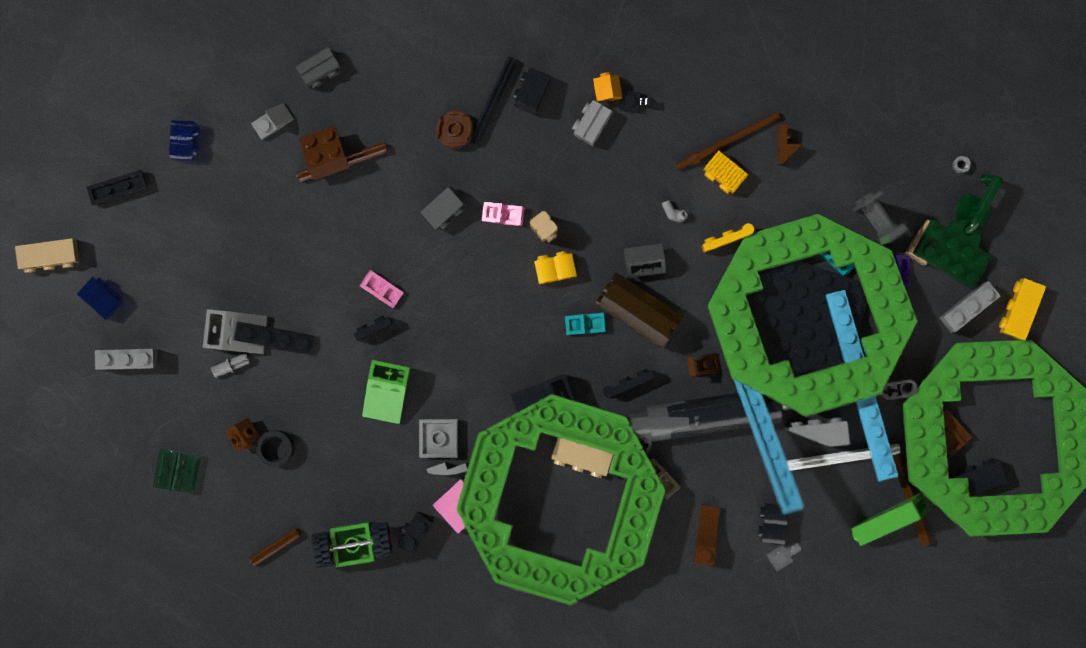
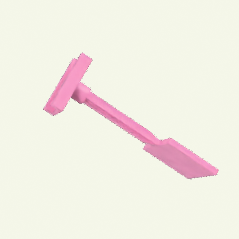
(447, 507)

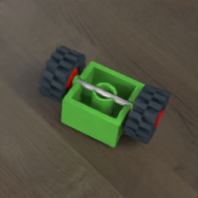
(352, 544)

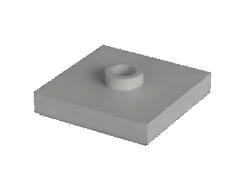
(438, 438)

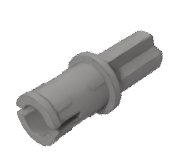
(230, 365)

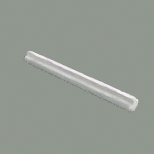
(835, 458)

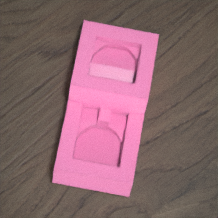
(503, 214)
(381, 289)

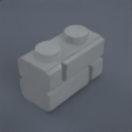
(592, 123)

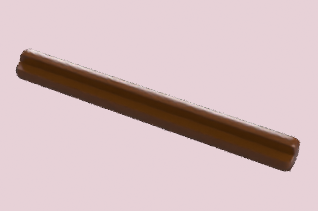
(352, 158)
(908, 491)

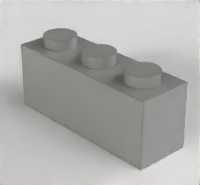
(969, 306)
(126, 359)

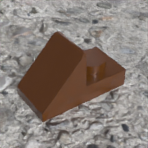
(784, 150)
(703, 364)

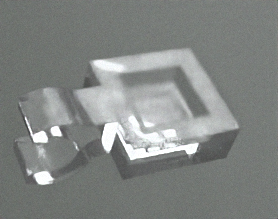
(781, 557)

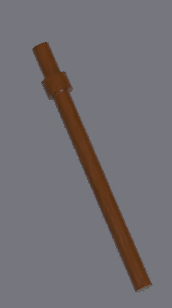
(694, 157)

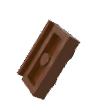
(955, 434)

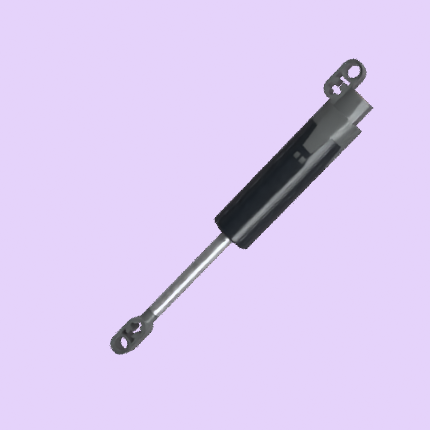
(719, 414)

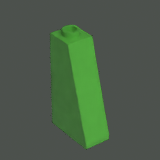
(891, 519)

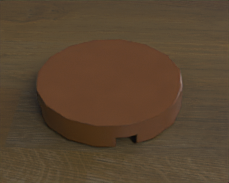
(454, 129)

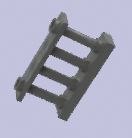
(879, 218)

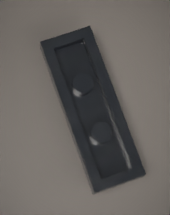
(117, 187)

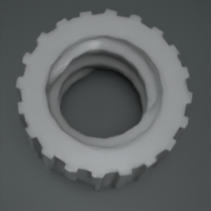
(959, 170)

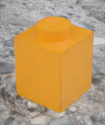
(607, 87)

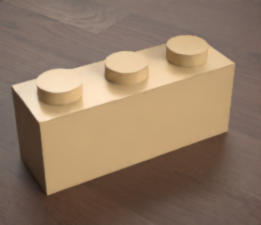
(47, 255)
(581, 457)

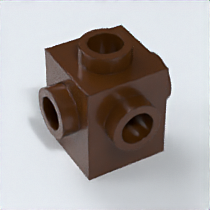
(243, 435)

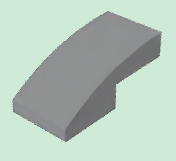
(442, 469)

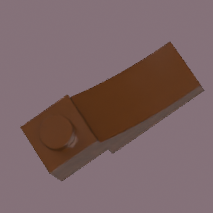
(706, 535)

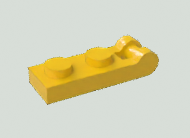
(728, 237)

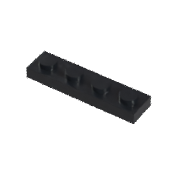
(272, 337)

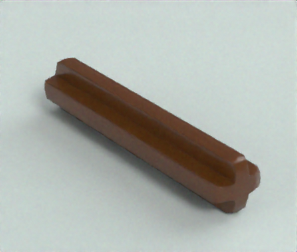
(274, 547)

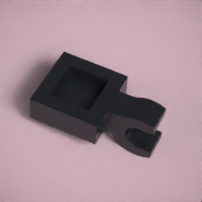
(632, 101)

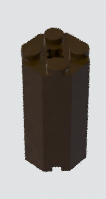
(639, 310)

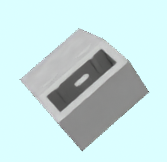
(221, 329)
(828, 433)

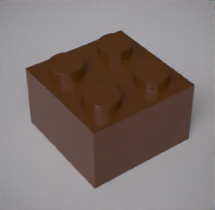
(324, 153)

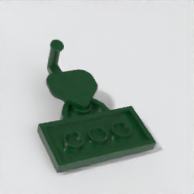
(949, 246)

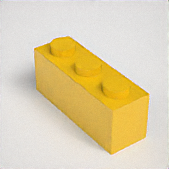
(1022, 309)

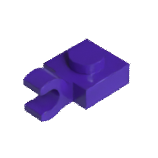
(903, 265)

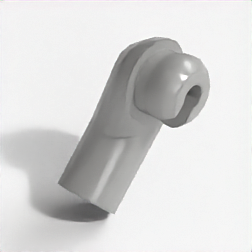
(674, 214)

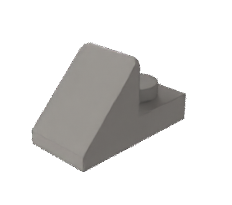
(272, 121)

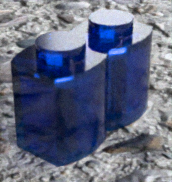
(183, 139)
(100, 297)

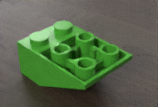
(386, 391)

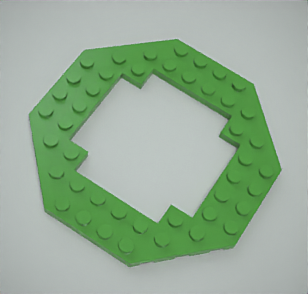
(833, 385)
(927, 440)
(633, 520)

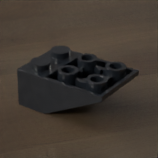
(556, 386)

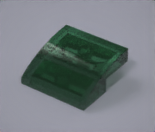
(176, 471)

